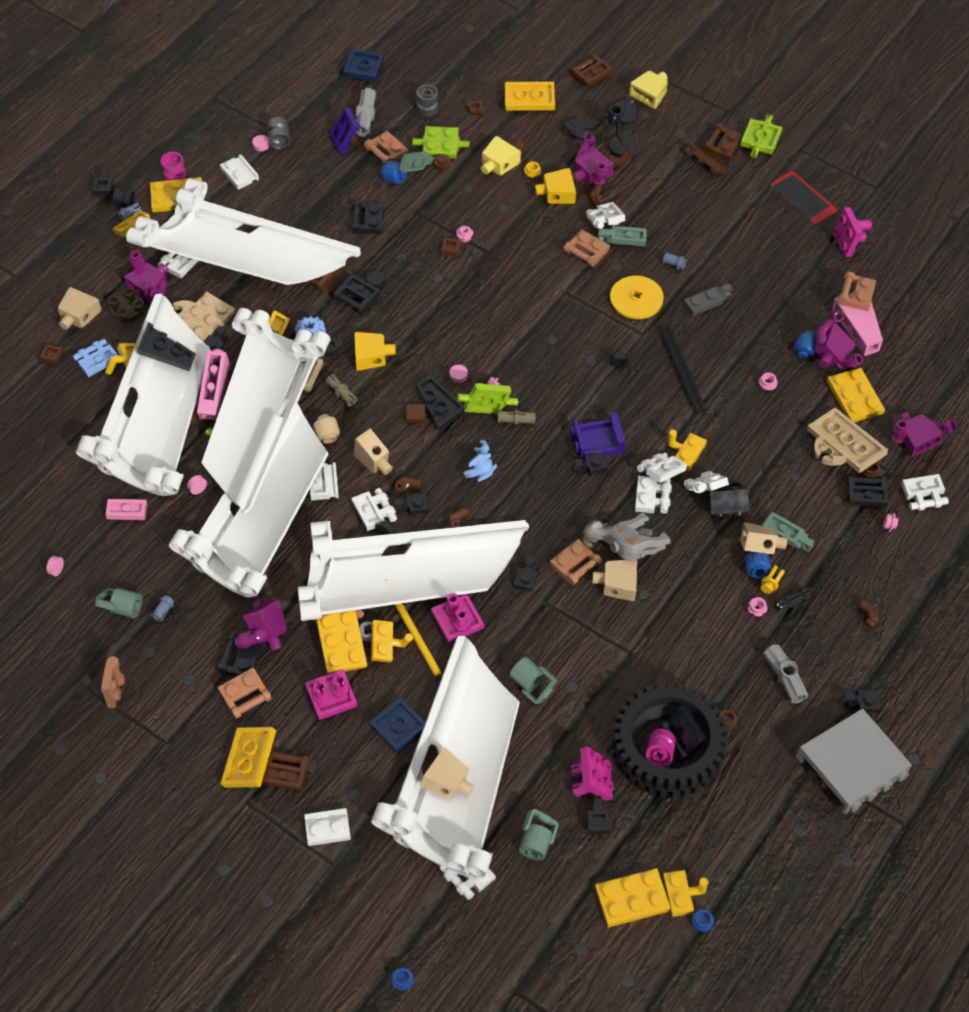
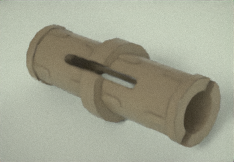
(341, 390)
(516, 417)

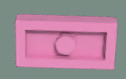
(126, 509)

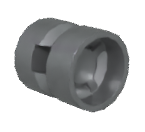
(427, 100)
(278, 133)

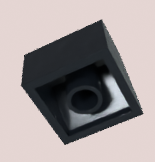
(728, 499)

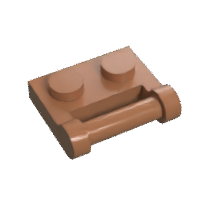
(389, 144)
(588, 244)
(863, 291)
(571, 558)
(111, 682)
(241, 687)

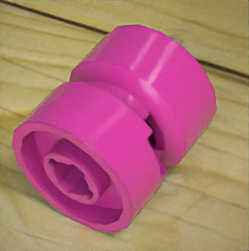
(173, 166)
(660, 747)

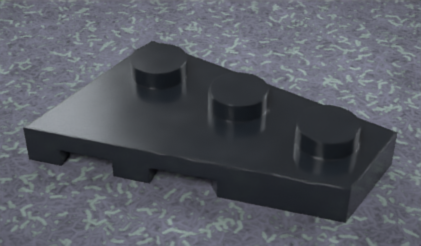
(163, 349)
(439, 402)

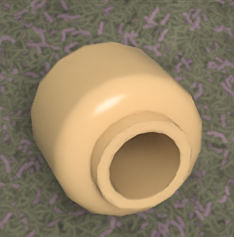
(326, 428)

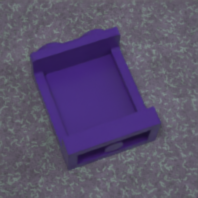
(598, 437)

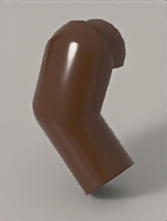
(621, 161)
(595, 195)
(406, 483)
(455, 518)
(871, 611)

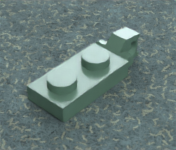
(415, 161)
(623, 235)
(795, 535)

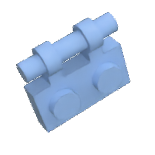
(92, 361)

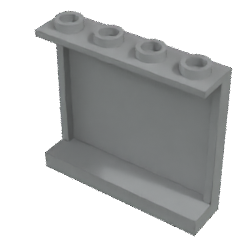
(855, 760)

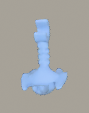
(482, 464)

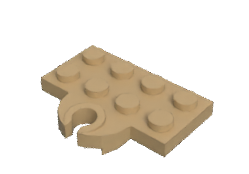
(204, 315)
(844, 442)

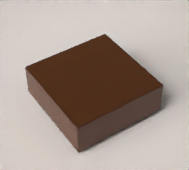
(450, 247)
(51, 354)
(415, 413)

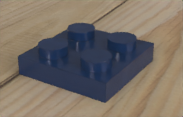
(363, 65)
(398, 725)

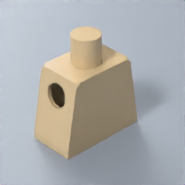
(77, 309)
(372, 452)
(754, 538)
(618, 579)
(447, 776)

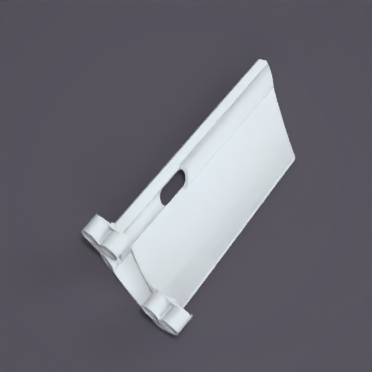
(210, 235)
(248, 421)
(150, 442)
(241, 546)
(438, 562)
(475, 723)

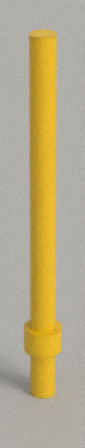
(418, 639)

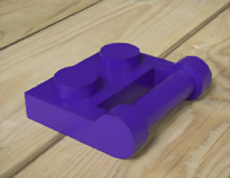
(344, 130)

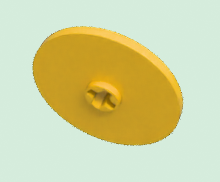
(647, 300)

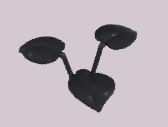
(619, 112)

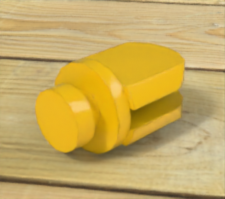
(769, 583)

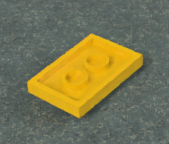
(529, 96)
(165, 193)
(855, 395)
(341, 642)
(248, 757)
(632, 898)

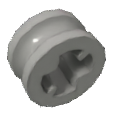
(366, 625)

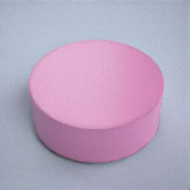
(260, 143)
(458, 373)
(196, 484)
(55, 565)

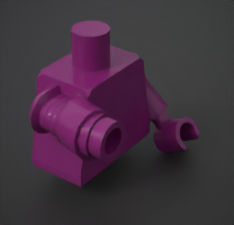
(591, 164)
(146, 278)
(835, 345)
(920, 432)
(265, 624)

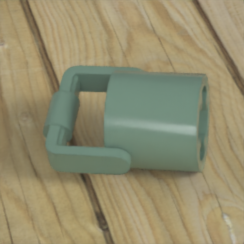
(122, 602)
(530, 676)
(536, 837)

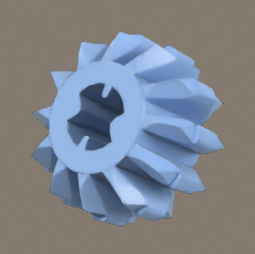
(310, 324)

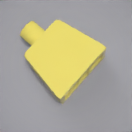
(649, 88)
(500, 157)

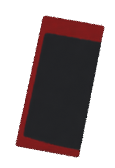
(803, 197)

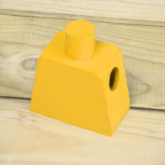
(558, 187)
(371, 350)

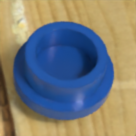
(702, 920)
(402, 979)

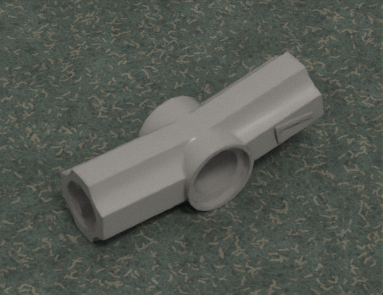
(365, 111)
(781, 664)

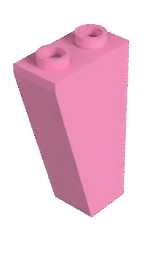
(861, 327)
(213, 384)

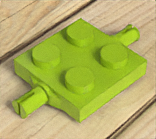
(761, 136)
(441, 141)
(487, 398)

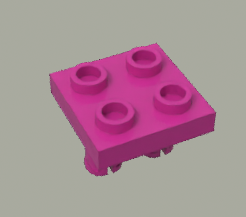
(850, 231)
(457, 617)
(331, 694)
(595, 774)

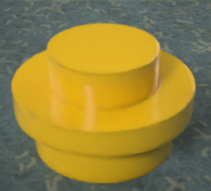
(532, 169)

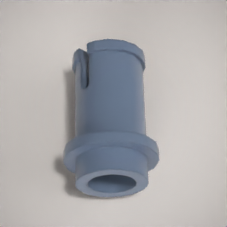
(129, 211)
(678, 262)
(162, 608)

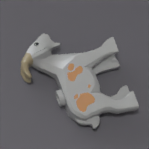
(624, 539)

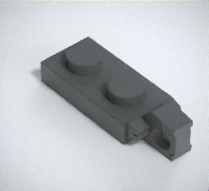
(707, 299)

